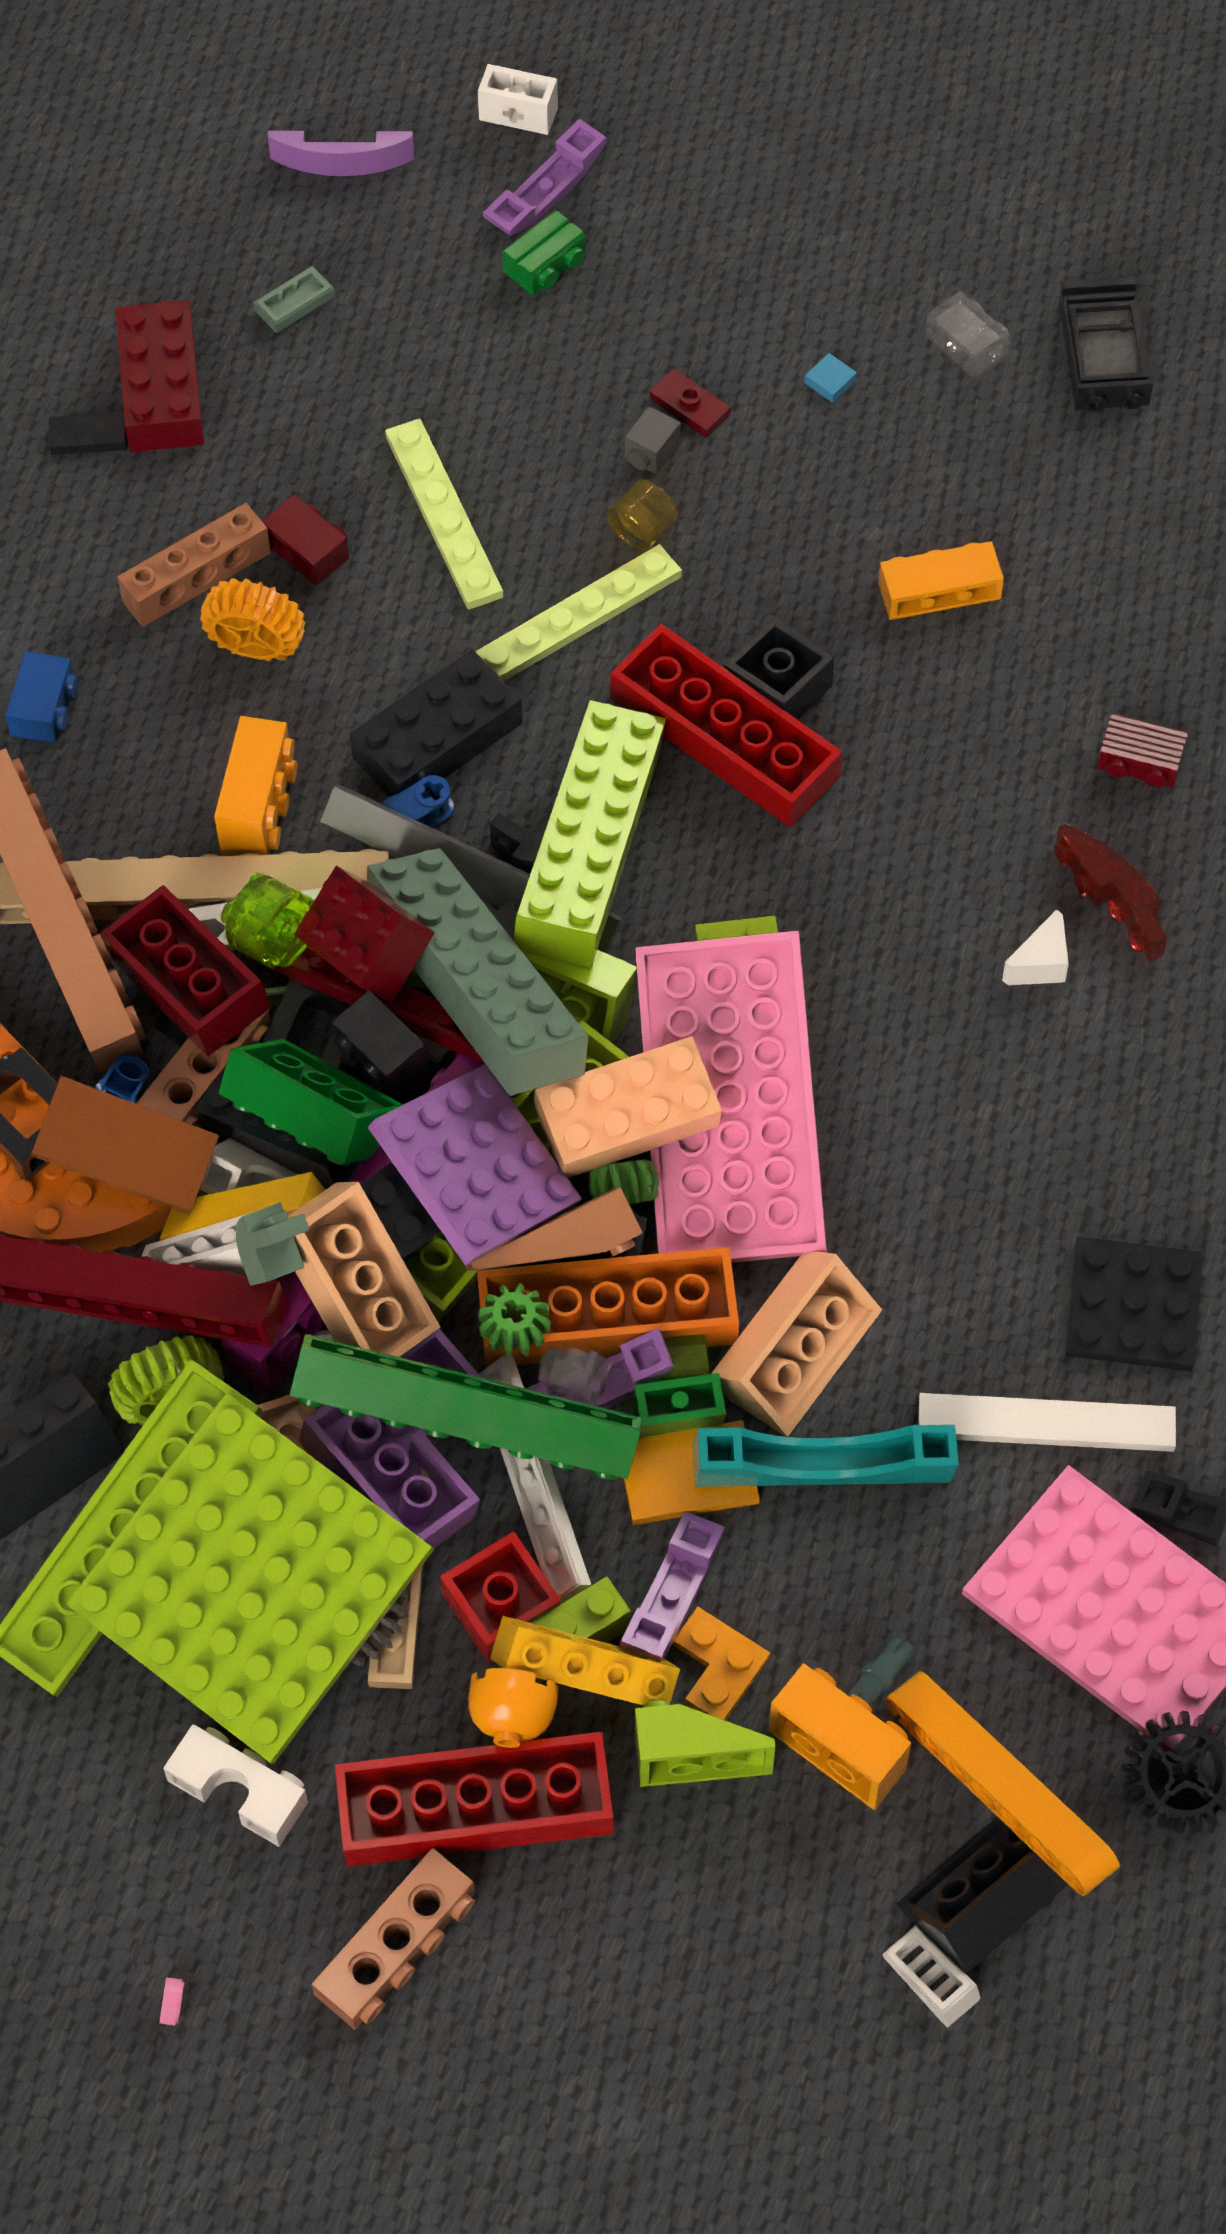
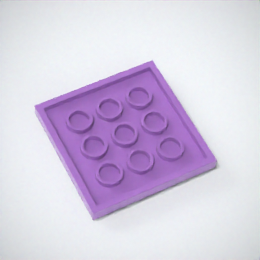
(474, 1164)

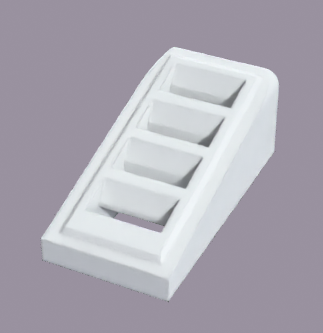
(958, 2002)

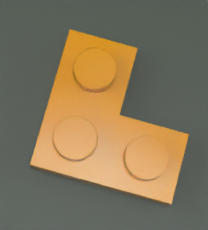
(730, 1663)

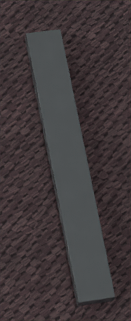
(404, 836)

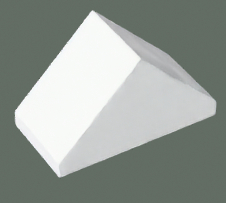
(1041, 956)

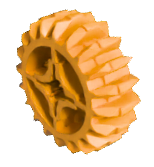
(252, 620)

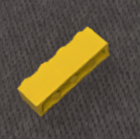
(229, 1204)

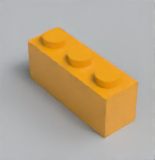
(940, 580)

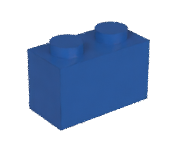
(41, 697)

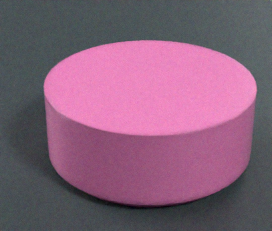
(171, 2001)

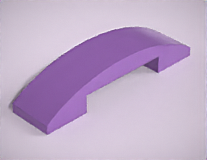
(341, 158)
(550, 182)
(640, 1362)
(674, 1587)

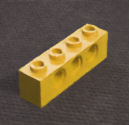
(583, 1662)

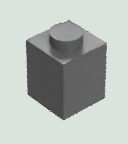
(652, 440)

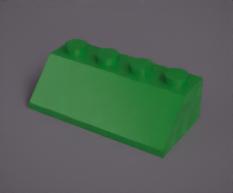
(305, 1099)

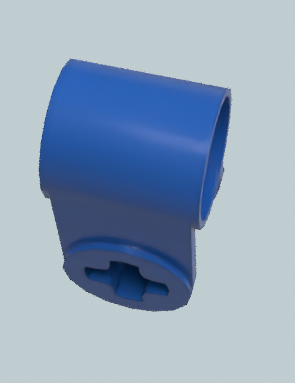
(422, 806)
(125, 1078)

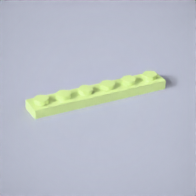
(444, 514)
(580, 613)

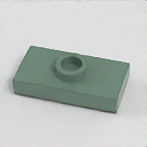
(294, 299)

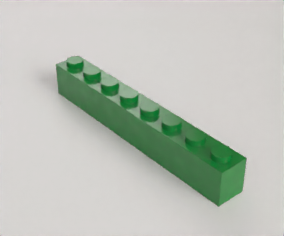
(465, 1407)

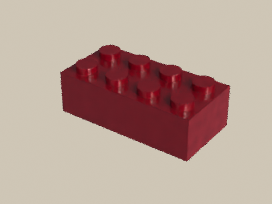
(159, 376)
(185, 970)

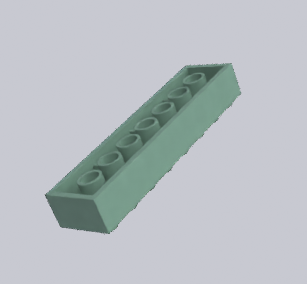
(484, 976)

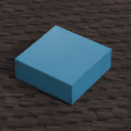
(830, 377)

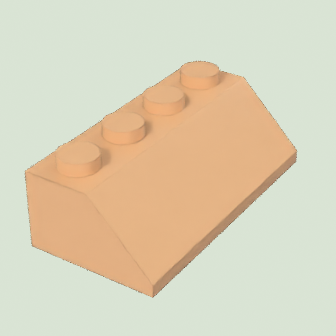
(797, 1341)

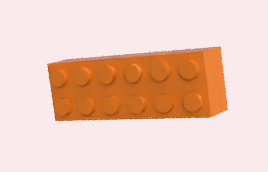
(620, 1298)

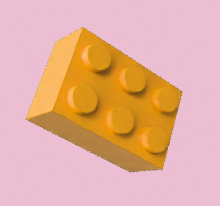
(255, 788)
(840, 1735)

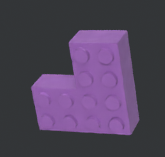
(388, 1460)

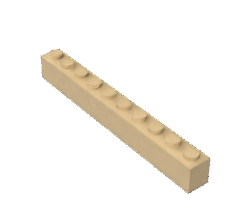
(119, 885)

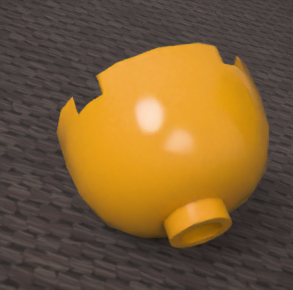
(511, 1705)

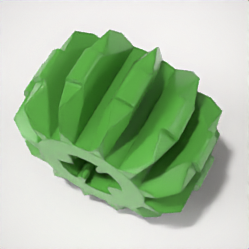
(634, 1177)
(525, 1309)

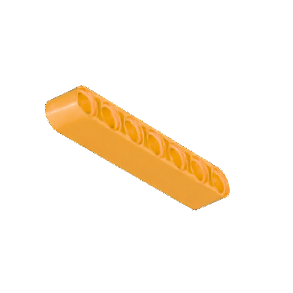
(1003, 1784)

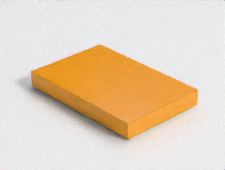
(664, 1485)

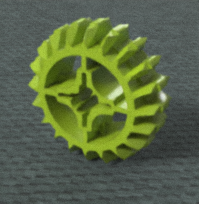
(150, 1374)

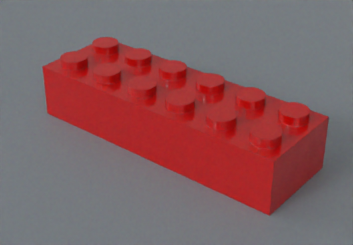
(727, 725)
(474, 1799)

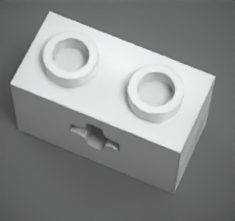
(517, 99)

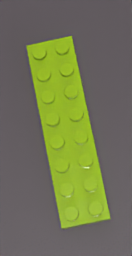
(40, 1630)

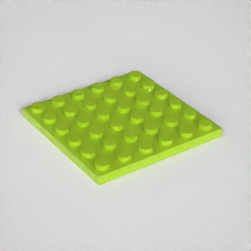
(250, 1578)

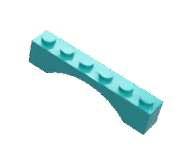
(763, 1459)

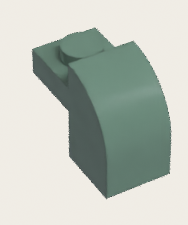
(268, 1243)

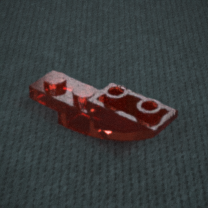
(1109, 877)

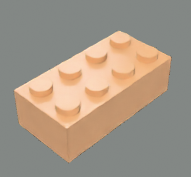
(628, 1107)
(359, 1274)

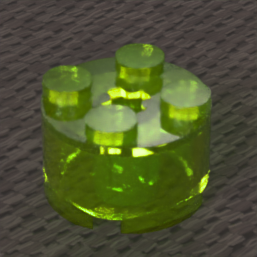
(265, 919)

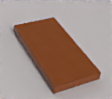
(124, 1145)

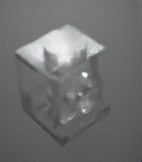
(574, 1373)

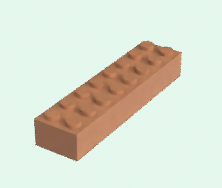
(63, 923)

